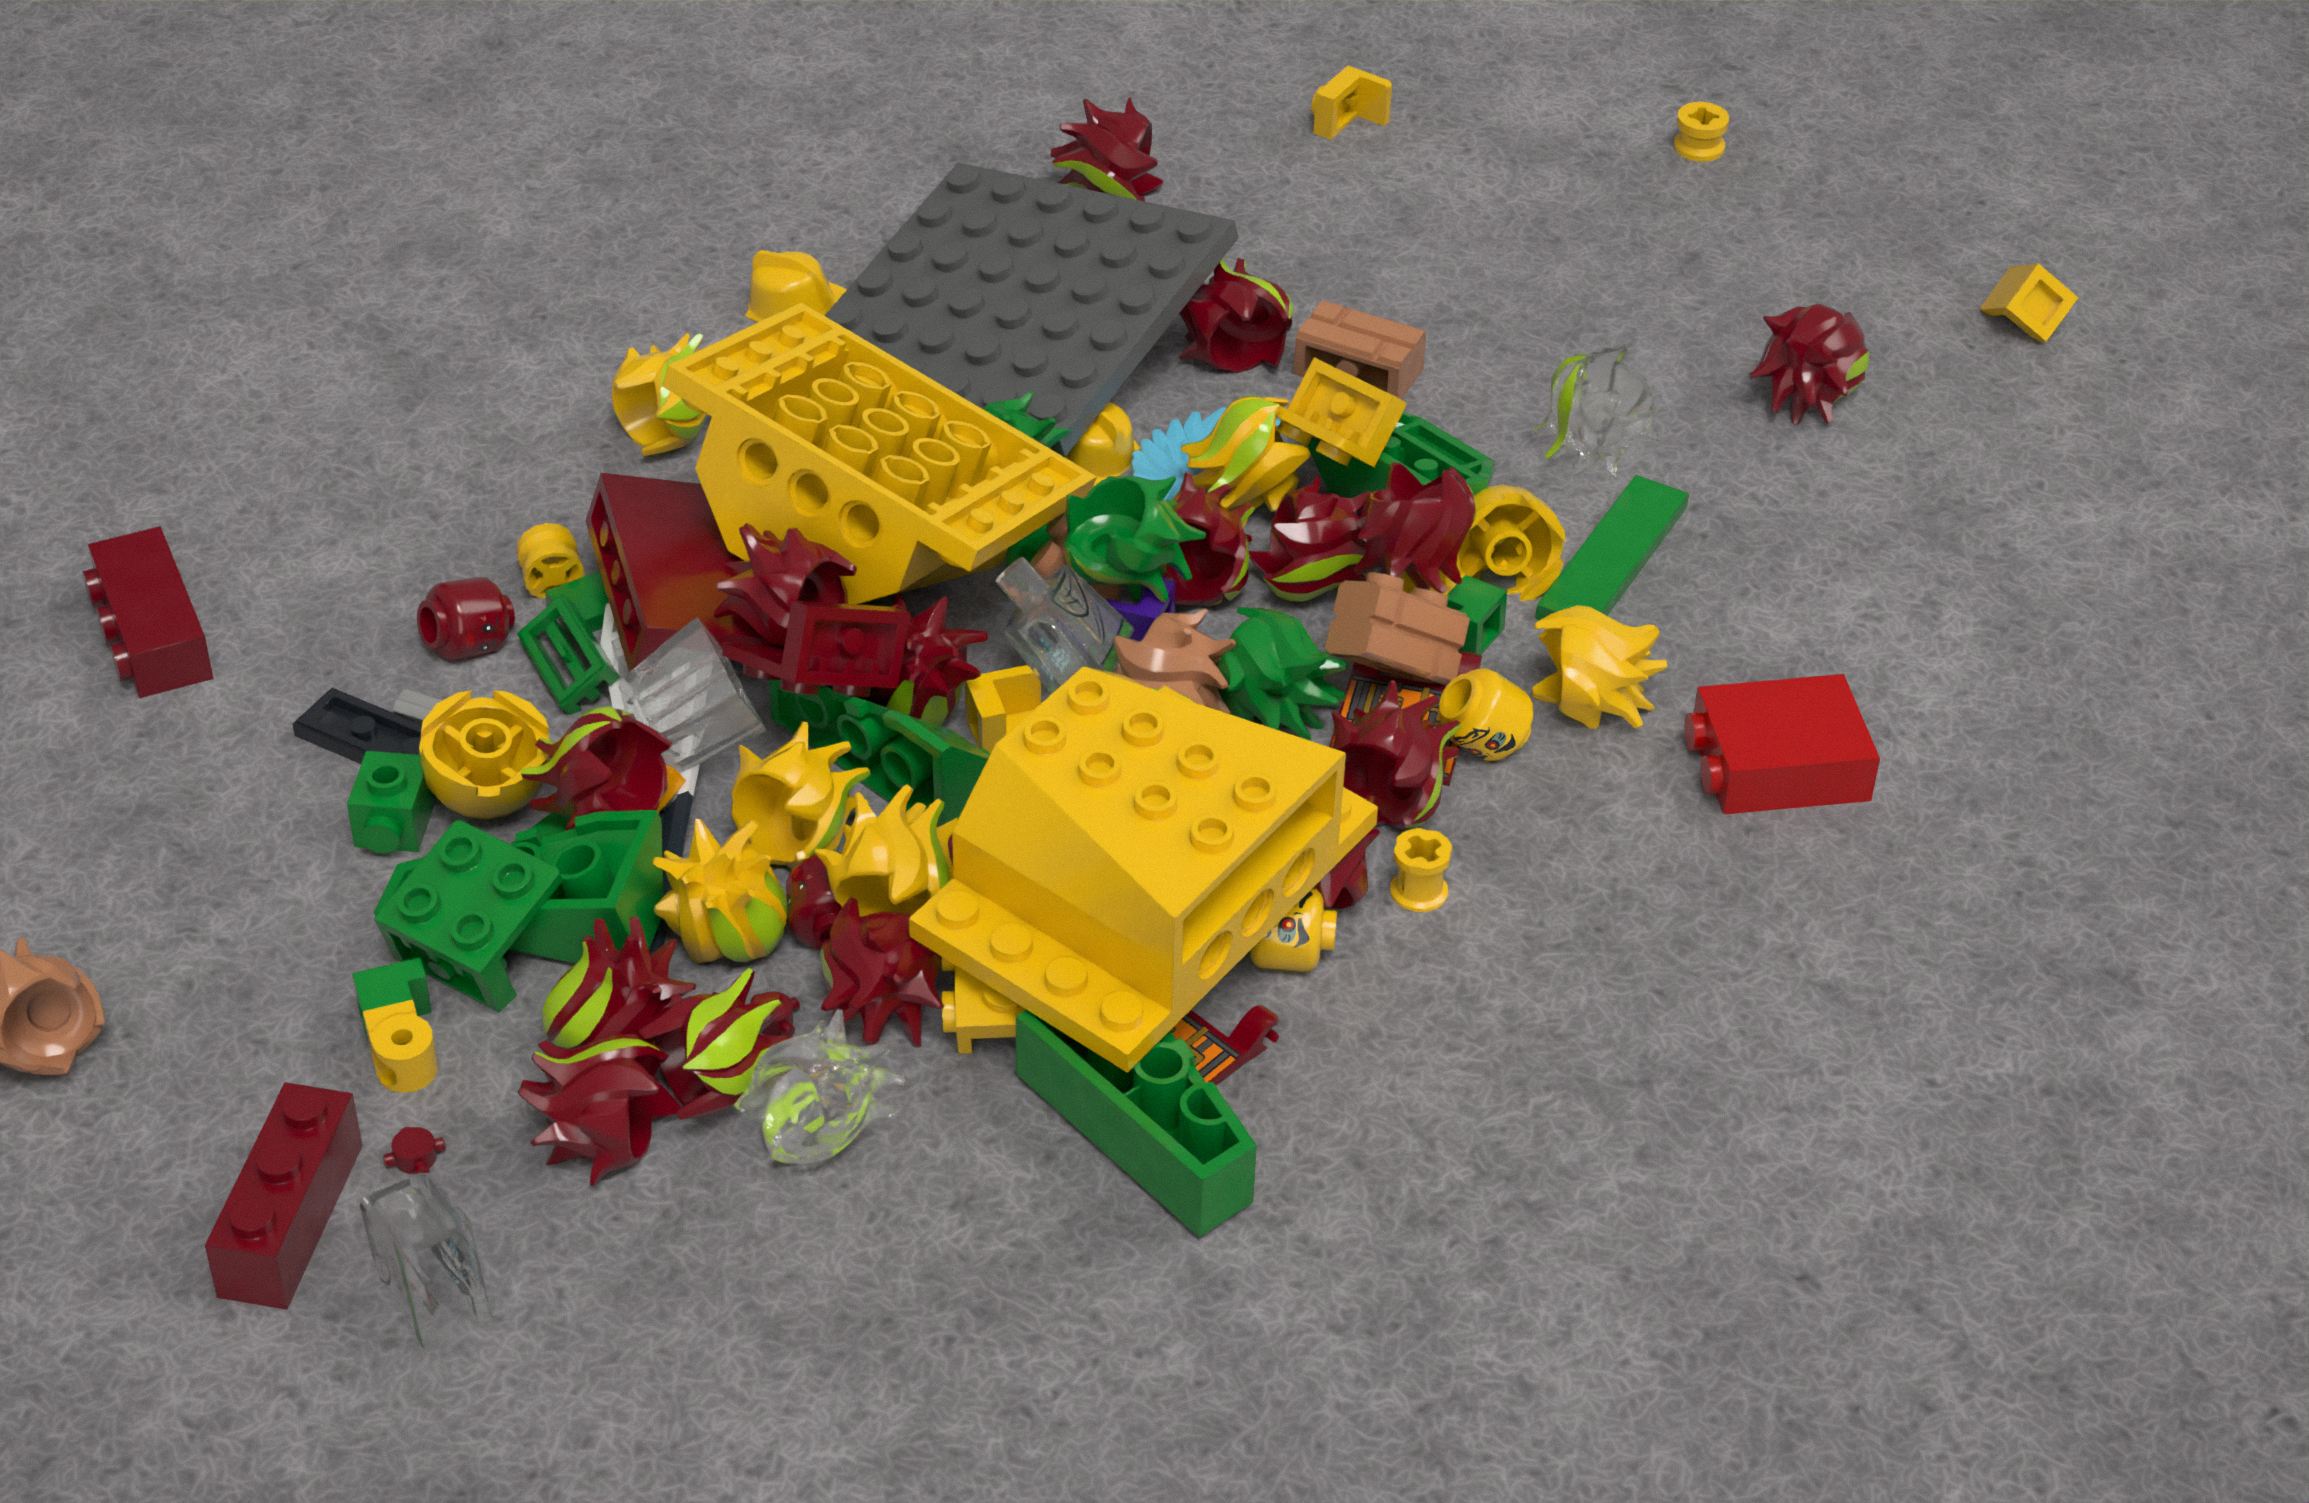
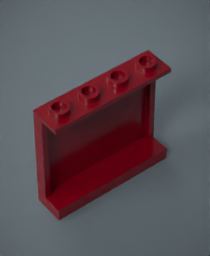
(661, 562)

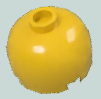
(1514, 537)
(477, 752)

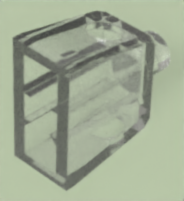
(692, 698)

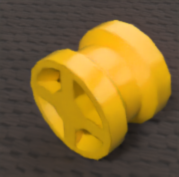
(1701, 131)
(536, 553)

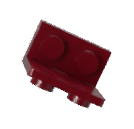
(831, 646)

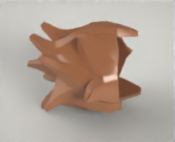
(1178, 658)
(45, 1012)

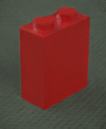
(1782, 744)

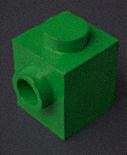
(390, 803)

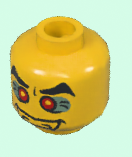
(1492, 713)
(1298, 937)

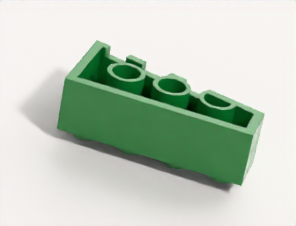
(1152, 1122)

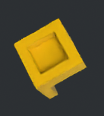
(2030, 300)
(999, 703)

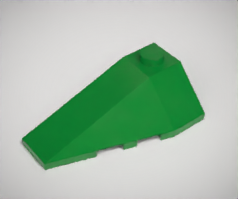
(889, 744)
(603, 874)

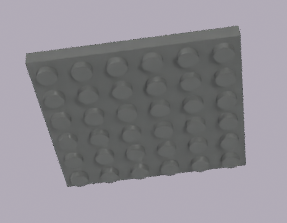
(1032, 289)

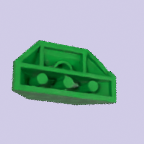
(1416, 445)

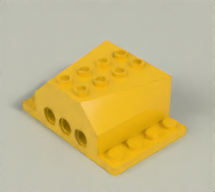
(862, 456)
(1133, 856)

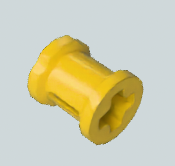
(1421, 865)

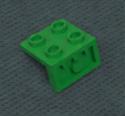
(467, 910)

